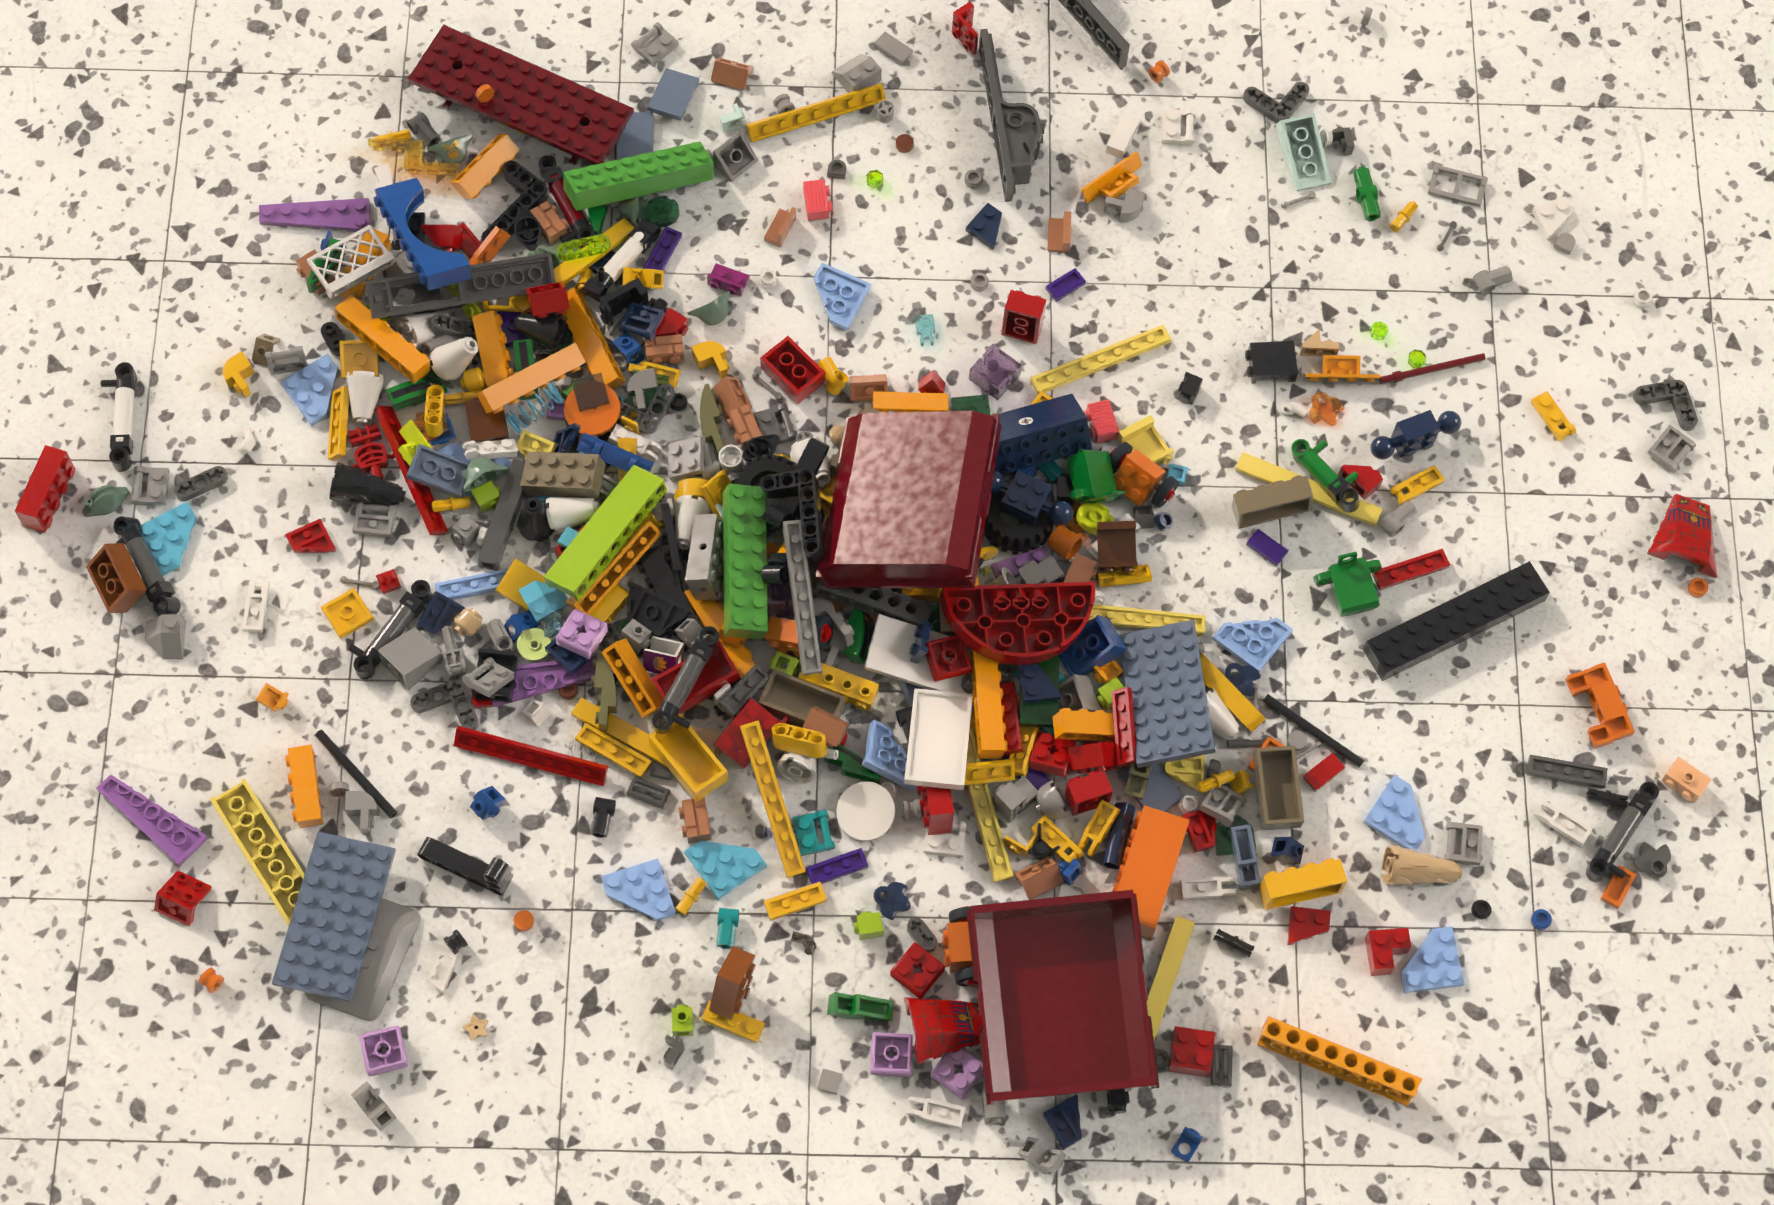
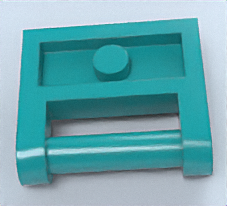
(807, 836)

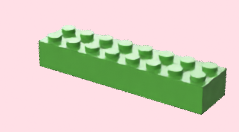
(638, 175)
(743, 562)

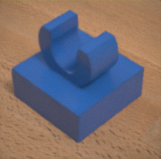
(1070, 871)

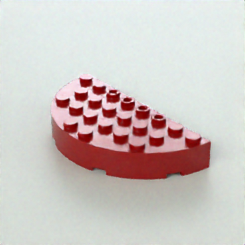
(1019, 620)

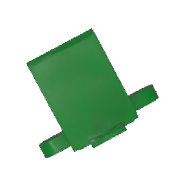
(1092, 477)
(1352, 584)

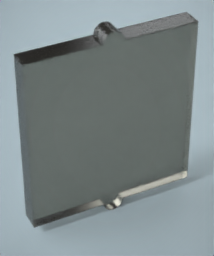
(590, 392)

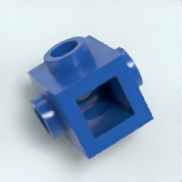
(487, 803)

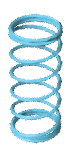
(513, 422)

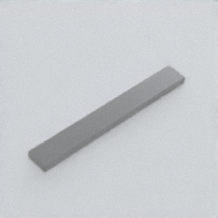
(802, 599)

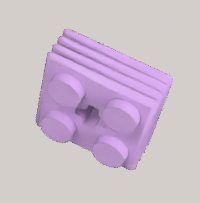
(587, 642)
(884, 1043)
(372, 1044)
(958, 1083)

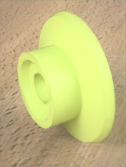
(529, 638)

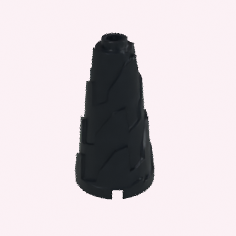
(355, 485)

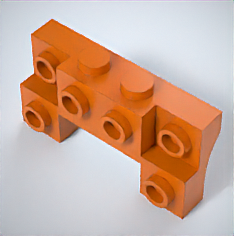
(1606, 704)

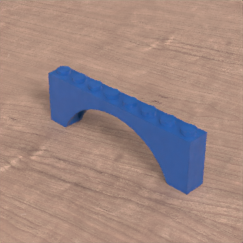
(434, 266)

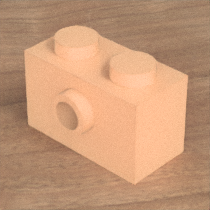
(1686, 780)

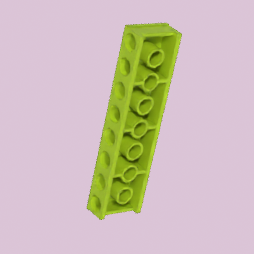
(604, 530)

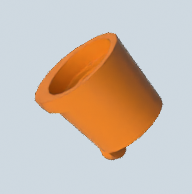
(1065, 542)

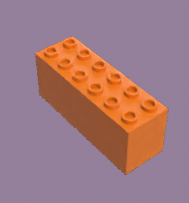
(1151, 862)

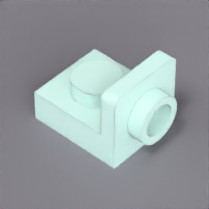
(732, 121)

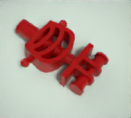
(370, 456)

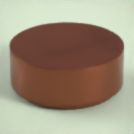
(904, 143)
(569, 692)

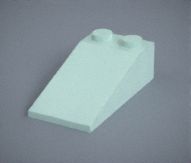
(1303, 151)

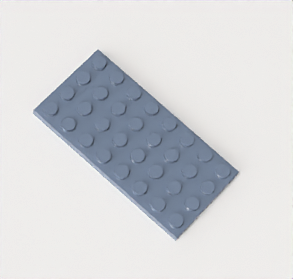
(1167, 693)
(334, 917)

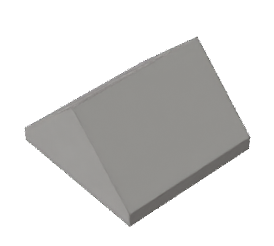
(734, 156)

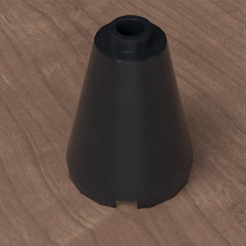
(546, 331)
(533, 521)

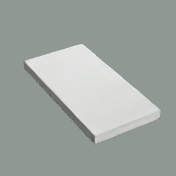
(891, 656)
(938, 739)

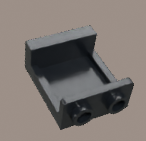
(621, 298)
(1272, 360)
(505, 658)

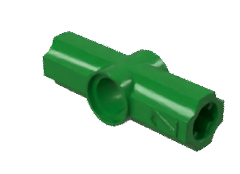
(1366, 194)

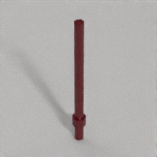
(1398, 376)

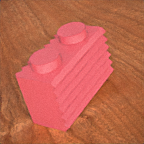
(816, 199)
(1102, 421)

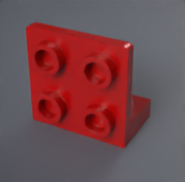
(962, 27)
(180, 897)

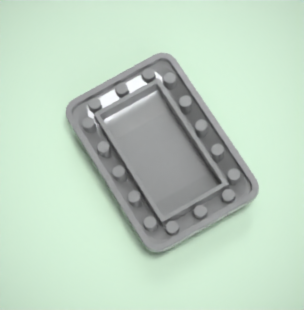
(384, 957)

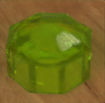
(874, 179)
(1379, 330)
(1416, 358)

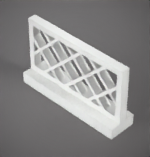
(358, 275)

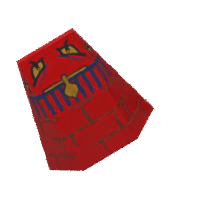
(1687, 534)
(943, 1026)

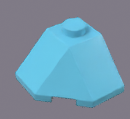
(542, 599)

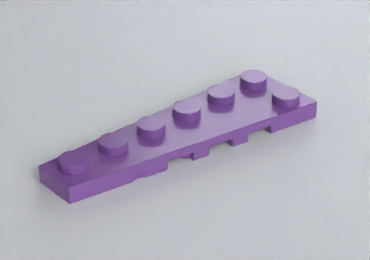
(331, 214)
(546, 677)
(163, 828)

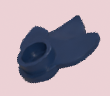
(1244, 679)
(895, 899)

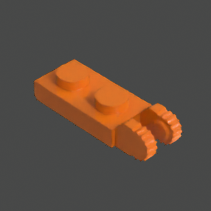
(490, 246)

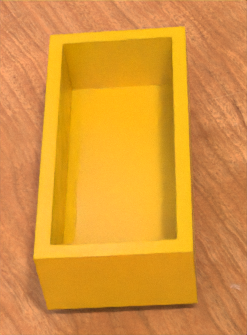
(689, 760)
(1302, 884)

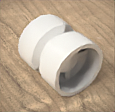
(731, 459)

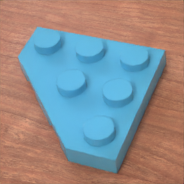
(169, 536)
(724, 865)

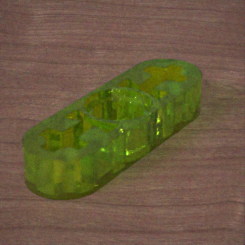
(571, 255)

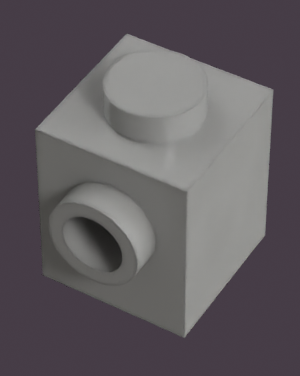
(466, 531)
(636, 635)

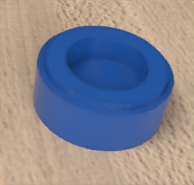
(1541, 919)

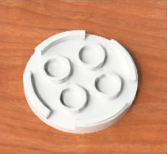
(866, 811)

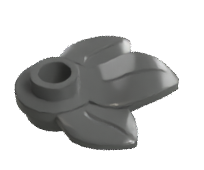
(1651, 857)

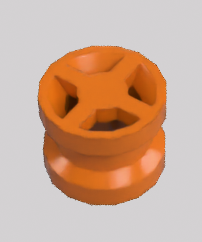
(1159, 71)
(211, 980)

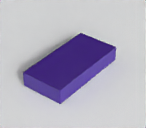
(1065, 285)
(1267, 547)

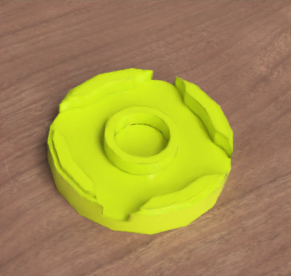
(1090, 514)

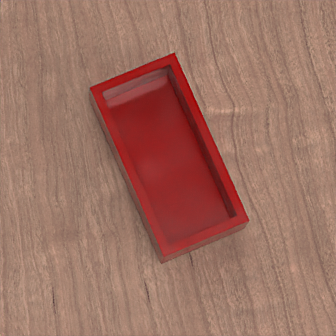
(45, 489)
(713, 677)

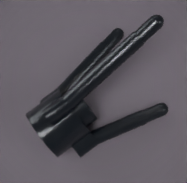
(1041, 849)

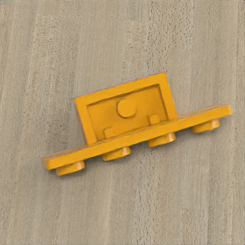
(1115, 180)
(1341, 367)

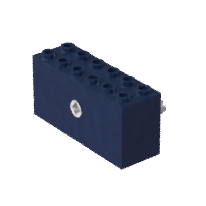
(1041, 434)

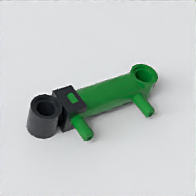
(1336, 486)

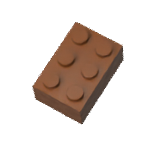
(116, 578)
(733, 983)

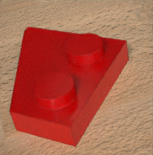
(311, 539)
(1201, 830)
(1306, 923)

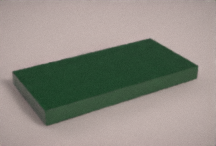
(1041, 713)

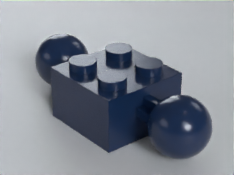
(1415, 434)
(1027, 499)

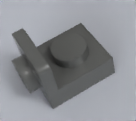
(1345, 139)
(673, 1054)

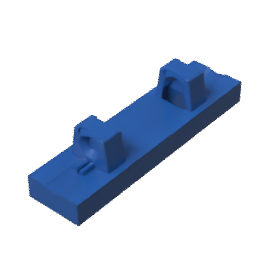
(612, 454)

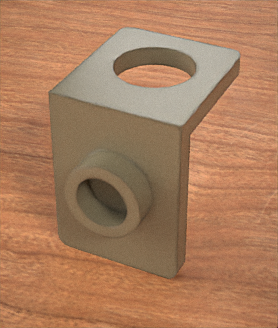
(262, 345)

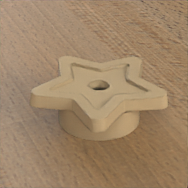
(476, 1032)

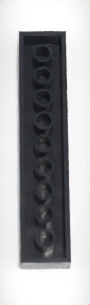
(1455, 621)

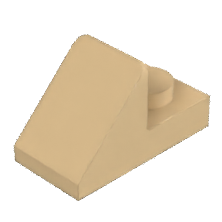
(1314, 346)

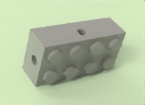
(706, 557)

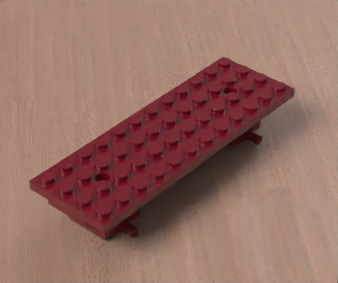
(523, 96)

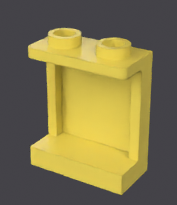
(1147, 440)

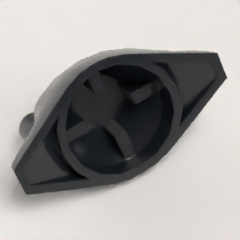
(527, 228)
(760, 446)

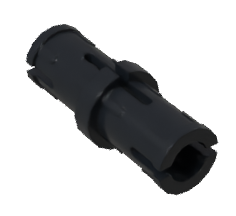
(1607, 798)
(1233, 942)

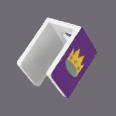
(663, 655)

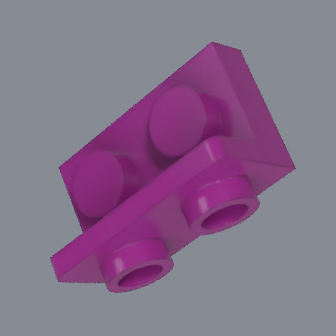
(727, 279)

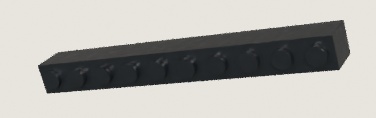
(663, 582)

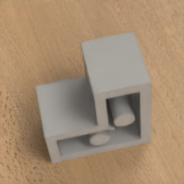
(1044, 572)
(1014, 797)

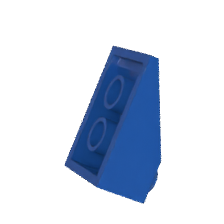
(1094, 646)

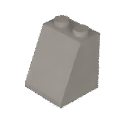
(410, 657)

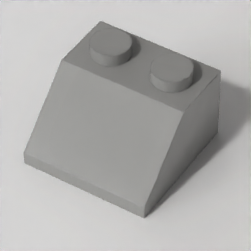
(858, 73)
(1078, 694)

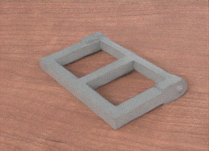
(1454, 196)

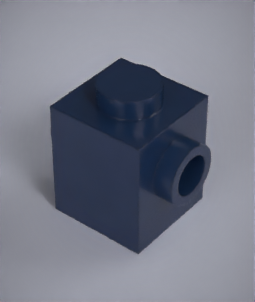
(1287, 850)

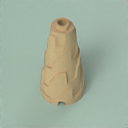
(1411, 867)

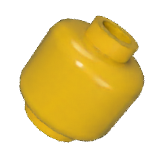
(473, 379)

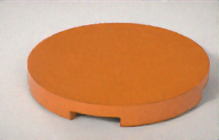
(593, 421)

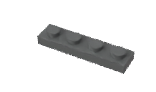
(1567, 771)

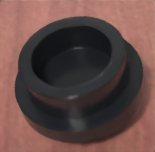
(679, 402)
(1481, 909)

